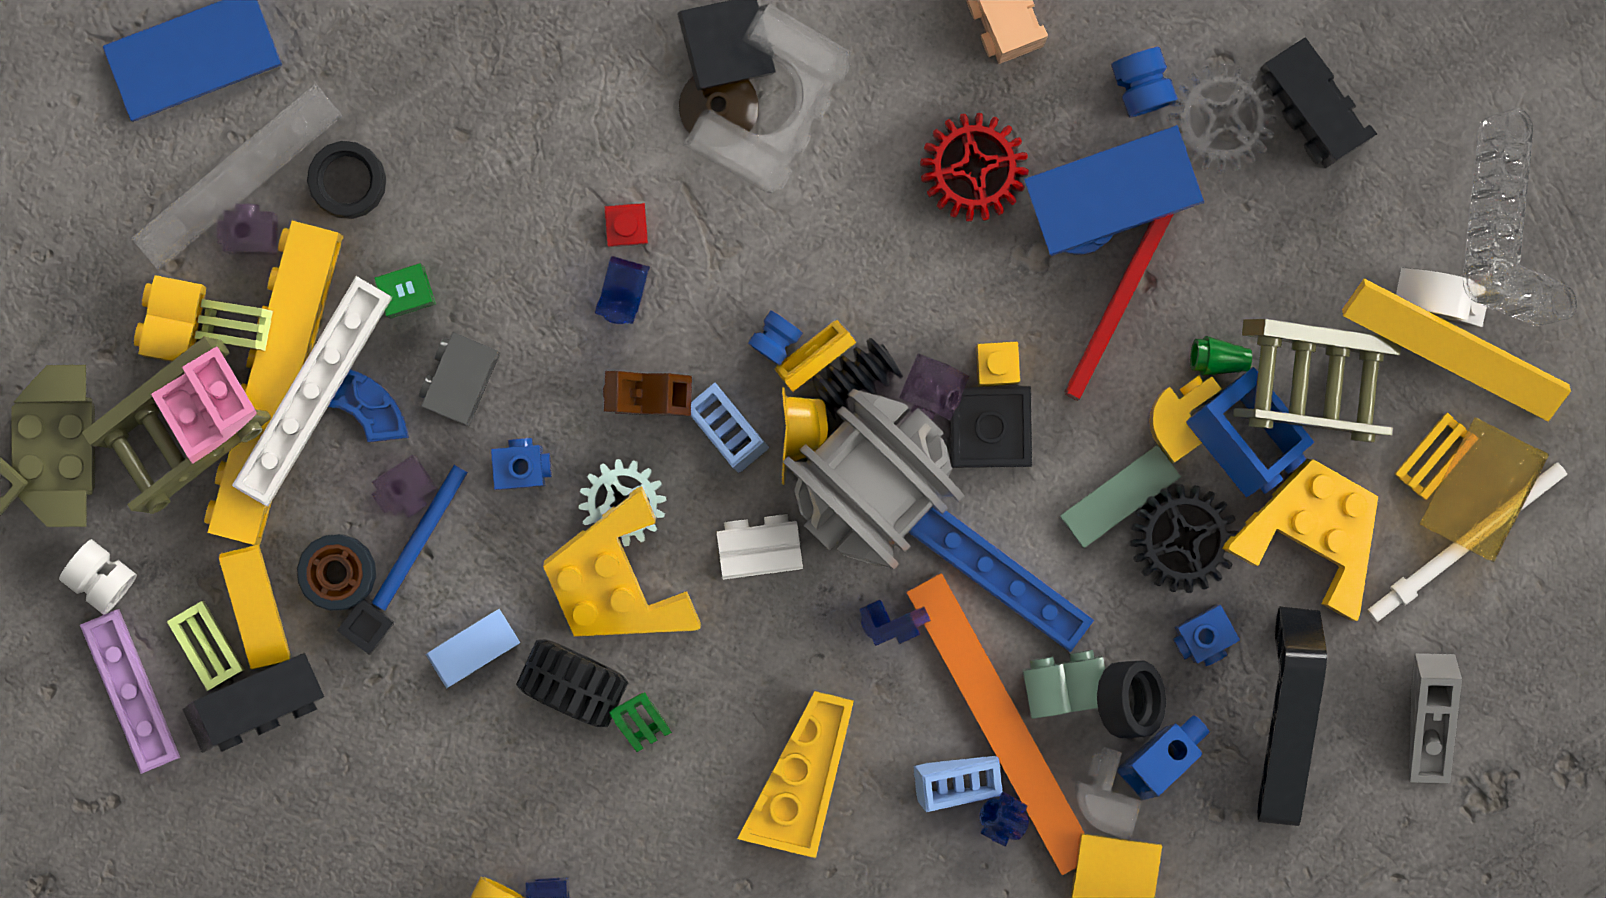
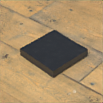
(716, 45)
(992, 428)

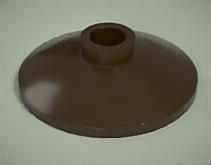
(740, 100)

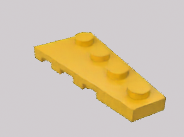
(800, 786)

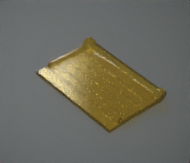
(1484, 489)

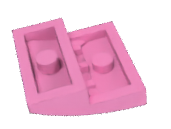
(204, 405)

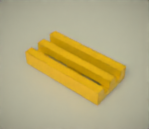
(814, 355)
(1457, 430)

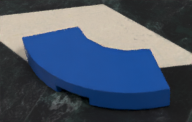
(371, 407)

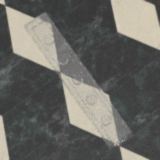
(237, 176)

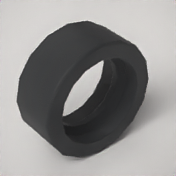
(329, 154)
(1114, 699)

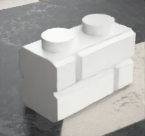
(759, 548)

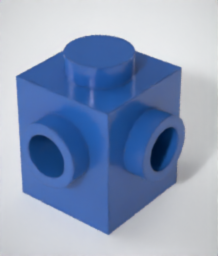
(520, 465)
(1206, 636)

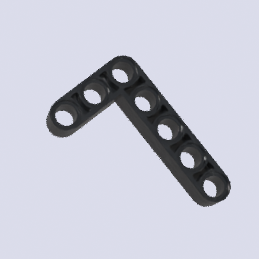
(1294, 715)

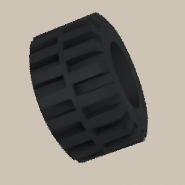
(571, 683)

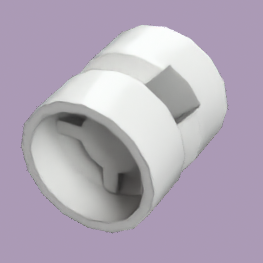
(97, 577)

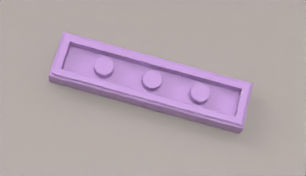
(130, 691)

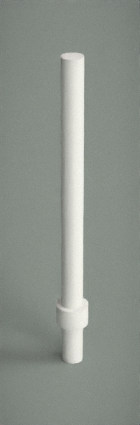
(1406, 589)

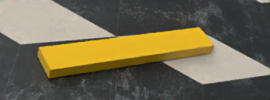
(1456, 350)

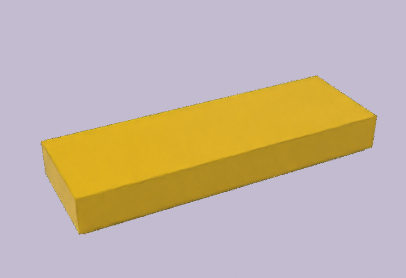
(254, 606)

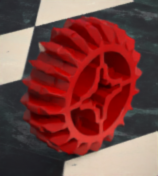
(967, 134)

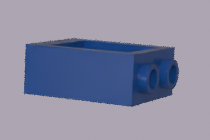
(1231, 449)

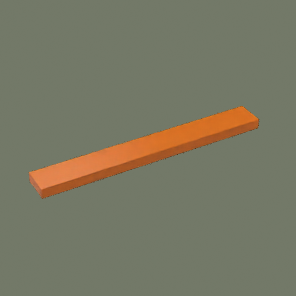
(1000, 721)

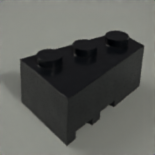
(1314, 103)
(254, 704)

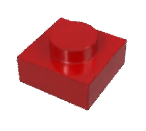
(626, 225)

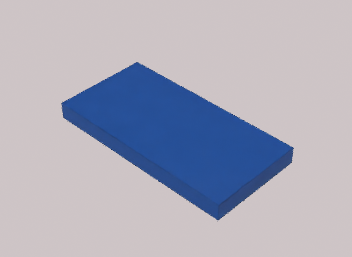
(191, 56)
(1114, 190)

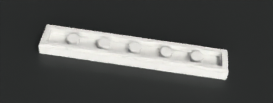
(312, 391)

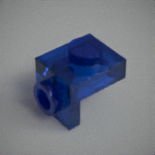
(622, 291)
(880, 628)

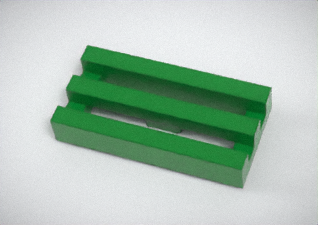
(646, 731)

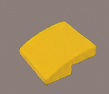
(1115, 868)

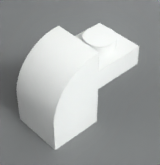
(1440, 295)

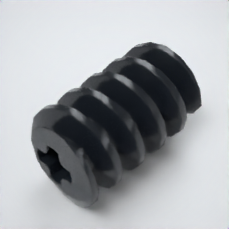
(855, 375)

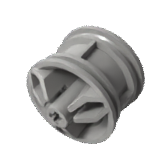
(873, 479)

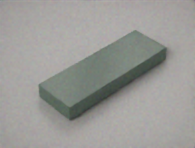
(1120, 496)

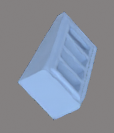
(750, 451)
(940, 771)

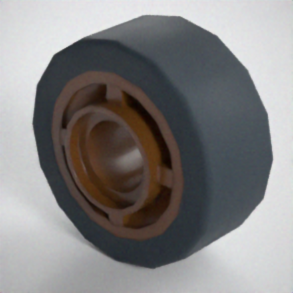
(313, 572)

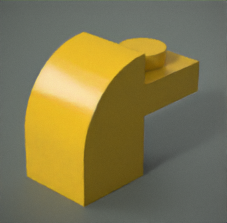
(1170, 415)

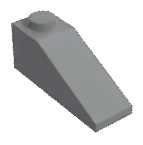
(1433, 717)

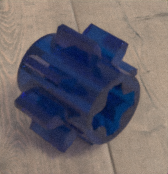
(1003, 819)

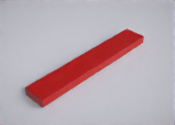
(1116, 307)

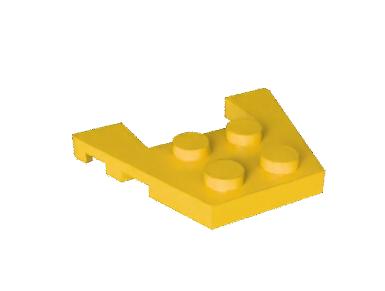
(1324, 516)
(599, 585)

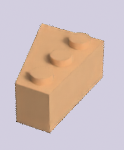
(1009, 27)

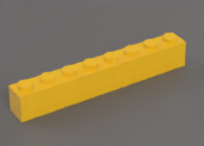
(297, 306)

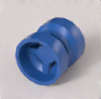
(775, 337)

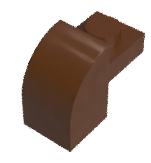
(647, 393)

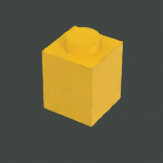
(997, 364)

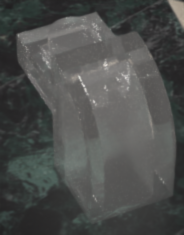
(1100, 805)

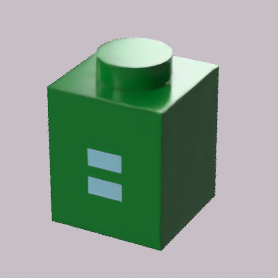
(408, 289)

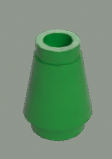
(1216, 356)

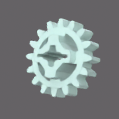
(610, 479)

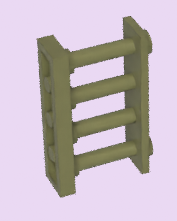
(1304, 342)
(140, 409)

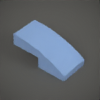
(472, 648)

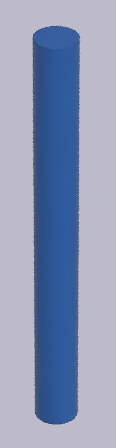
(419, 537)

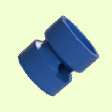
(1144, 82)

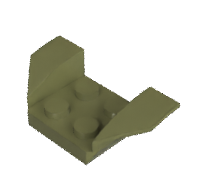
(51, 446)

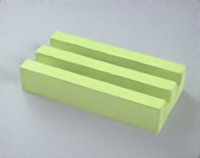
(209, 321)
(223, 674)

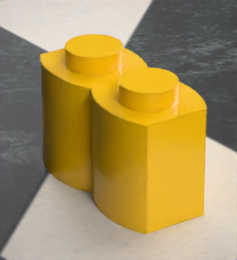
(170, 318)

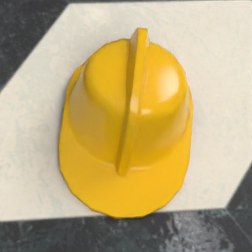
(805, 424)

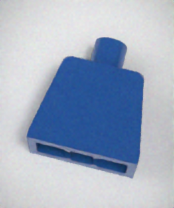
(1153, 769)

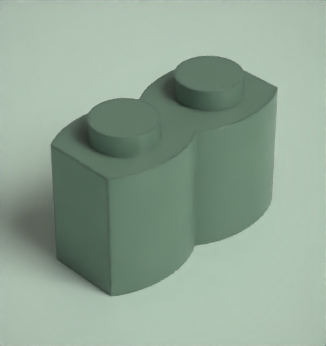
(1063, 686)

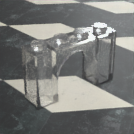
(814, 67)

